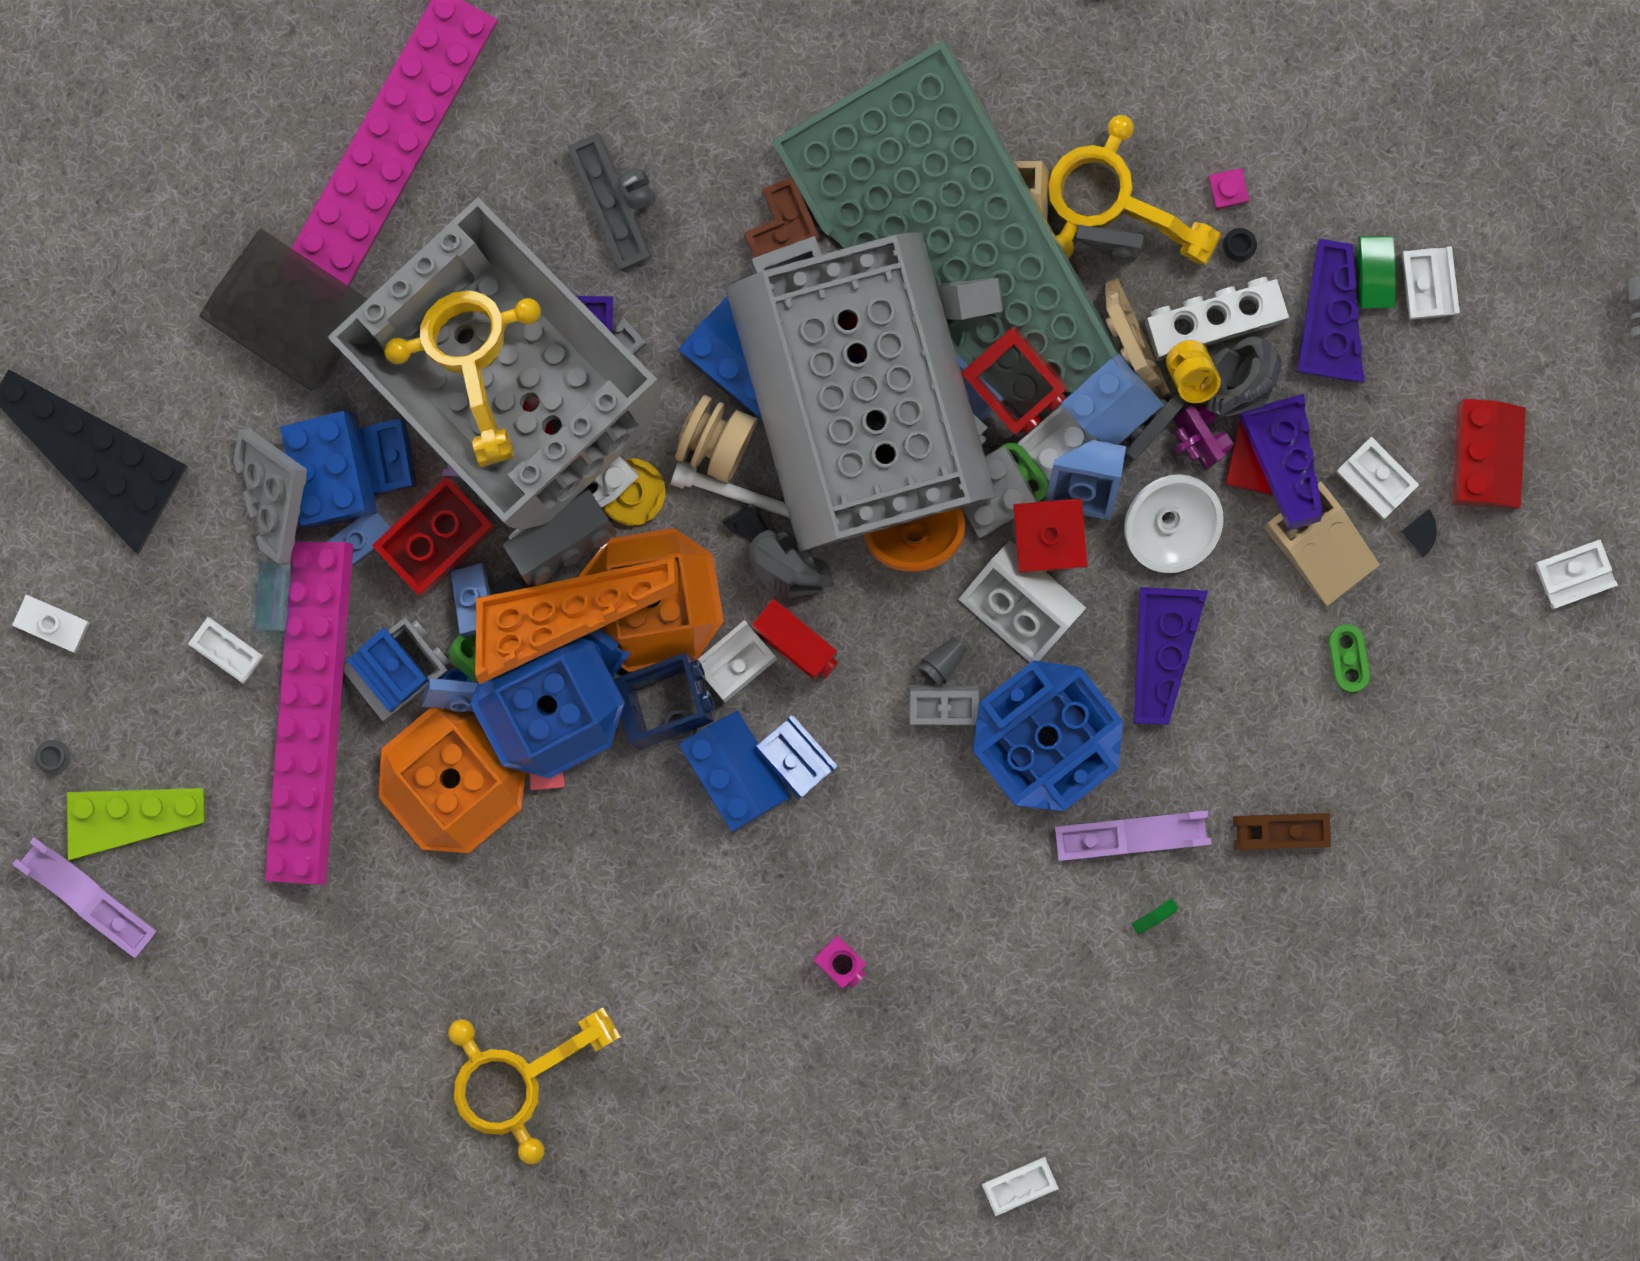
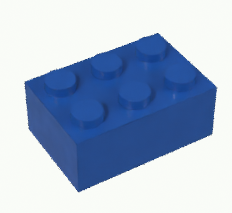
(336, 467)

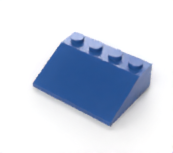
(718, 355)

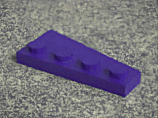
(1331, 325)

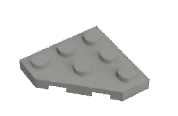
(273, 492)

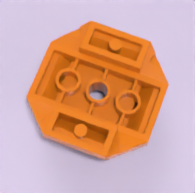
(680, 621)
(414, 788)

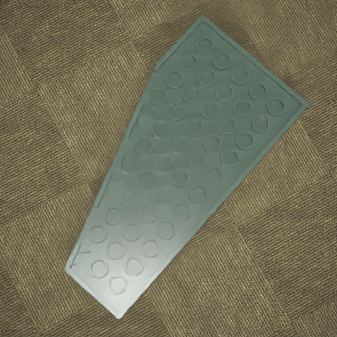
(928, 161)

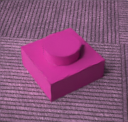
(1228, 188)

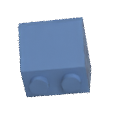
(1112, 402)
(1089, 474)

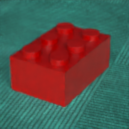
(434, 537)

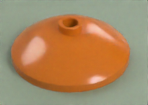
(937, 536)

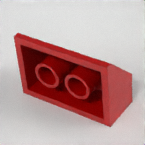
(1488, 454)

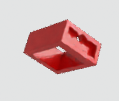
(994, 353)
(795, 641)

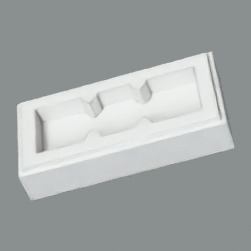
(51, 623)
(226, 650)
(1020, 1186)

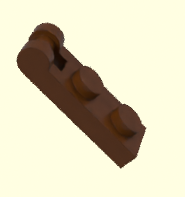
(1283, 831)

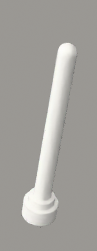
(688, 476)

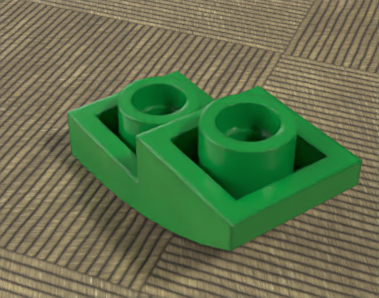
(1376, 271)

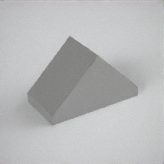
(971, 298)

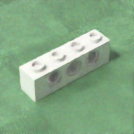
(1264, 294)

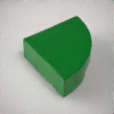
(1155, 916)

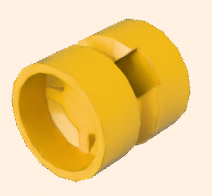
(1193, 371)

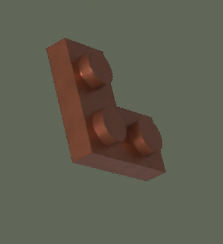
(790, 222)

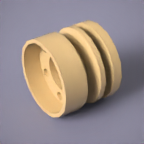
(715, 439)

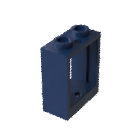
(632, 714)

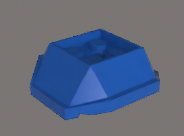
(1084, 726)
(556, 740)

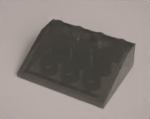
(283, 309)

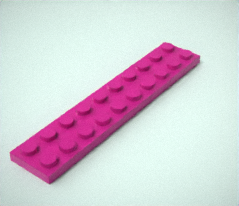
(394, 136)
(309, 713)

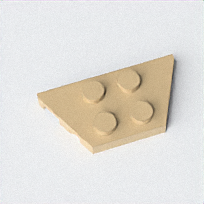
(1136, 348)

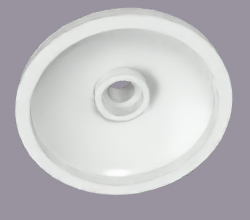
(1182, 538)

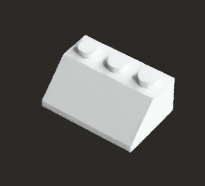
(1022, 608)

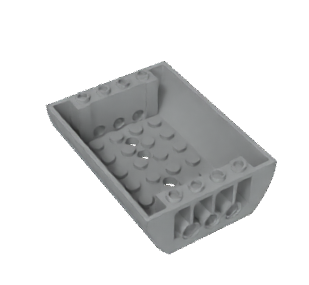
(562, 359)
(819, 399)

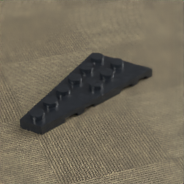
(107, 466)

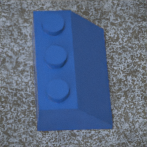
(733, 771)

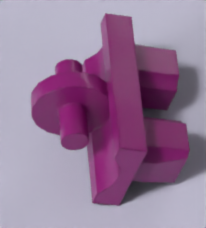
(1198, 439)

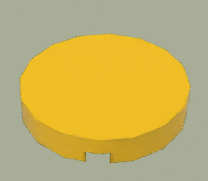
(636, 503)

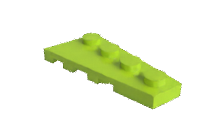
(117, 818)

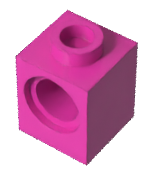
(825, 959)

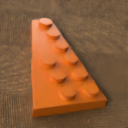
(540, 618)

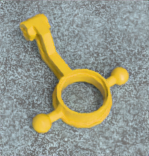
(1196, 242)
(493, 444)
(597, 1031)

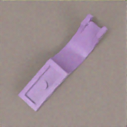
(1132, 835)
(86, 897)

